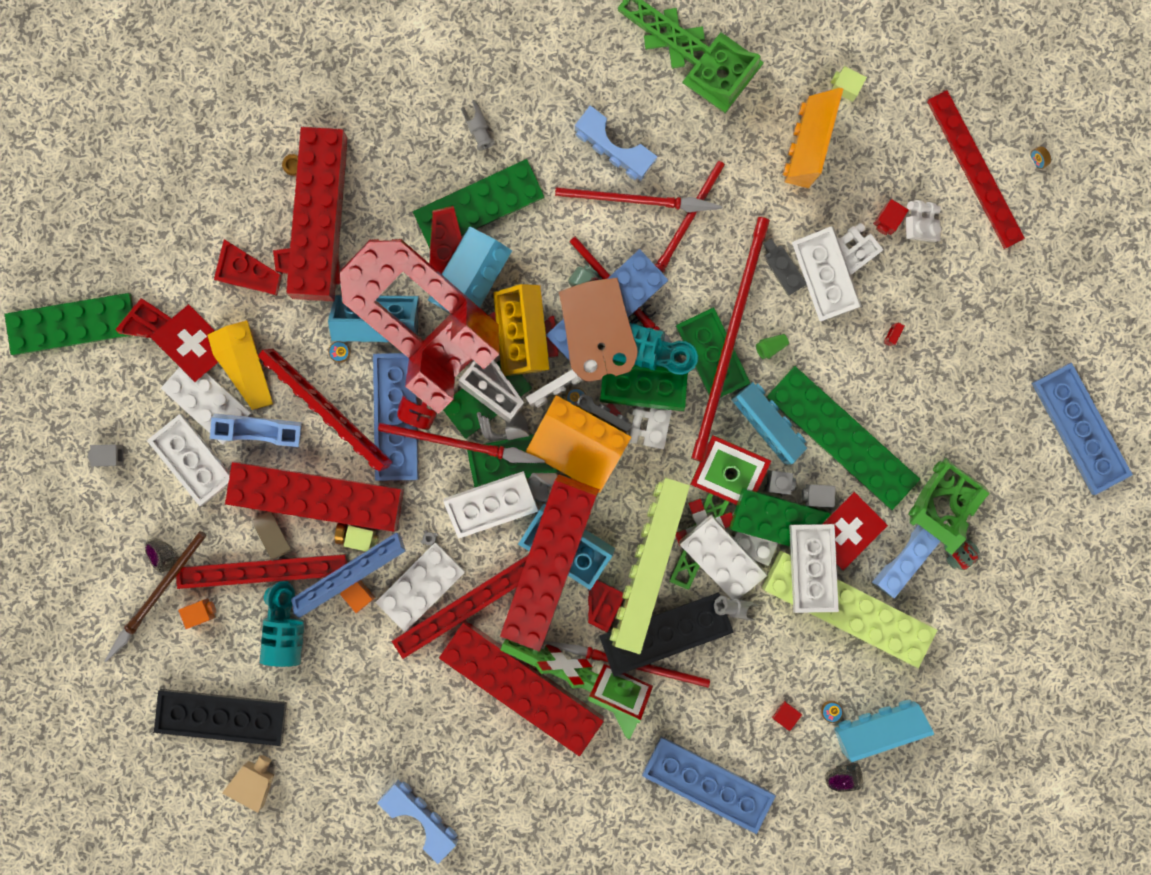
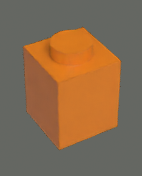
(357, 596)
(197, 613)

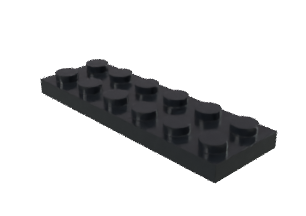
(671, 634)
(220, 717)

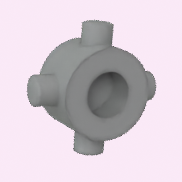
(429, 538)

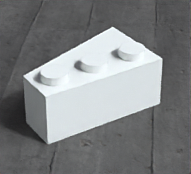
(492, 390)

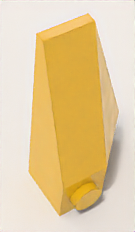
(238, 356)

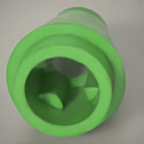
(770, 346)

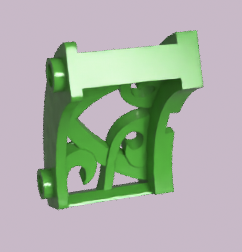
(925, 513)

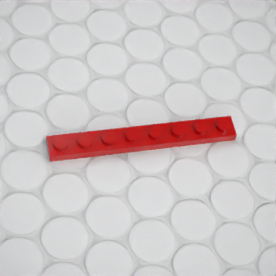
(975, 169)
(329, 413)
(259, 571)
(459, 609)

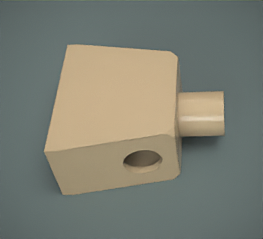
(251, 784)

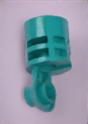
(656, 352)
(281, 634)

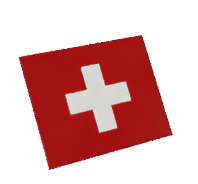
(187, 342)
(854, 529)

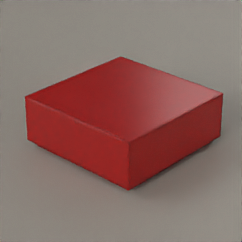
(894, 334)
(787, 716)

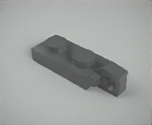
(783, 267)
(603, 413)

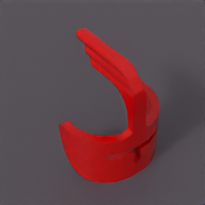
(411, 418)

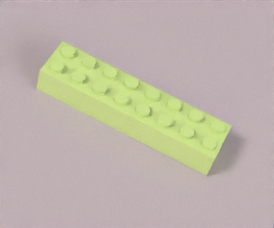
(650, 565)
(861, 616)

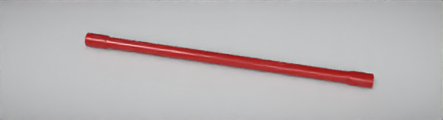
(702, 441)

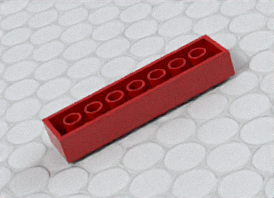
(317, 214)
(314, 496)
(549, 562)
(522, 688)

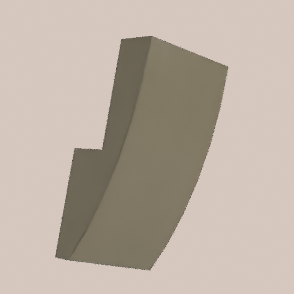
(271, 535)

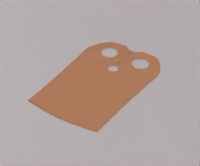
(594, 316)

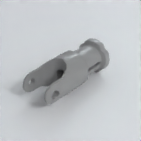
(478, 127)
(735, 608)

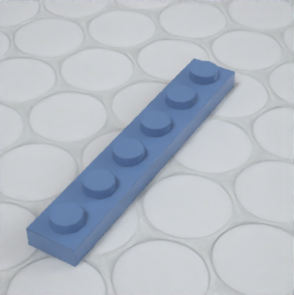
(348, 575)

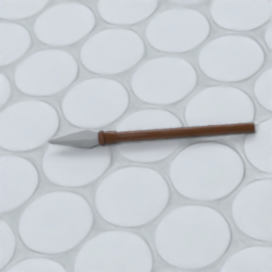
(136, 620)

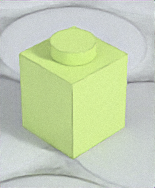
(849, 81)
(360, 538)

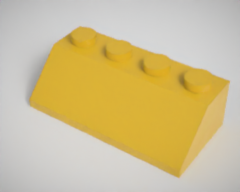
(521, 330)

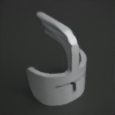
(519, 431)
(540, 491)

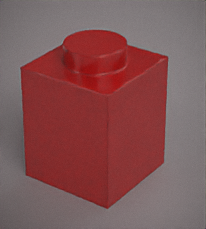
(890, 217)

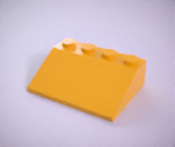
(812, 138)
(578, 443)

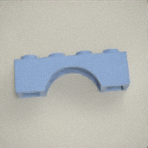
(635, 160)
(251, 428)
(903, 567)
(401, 801)

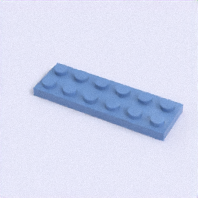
(637, 282)
(389, 387)
(1082, 429)
(708, 785)

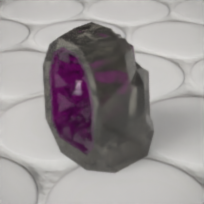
(160, 554)
(845, 778)

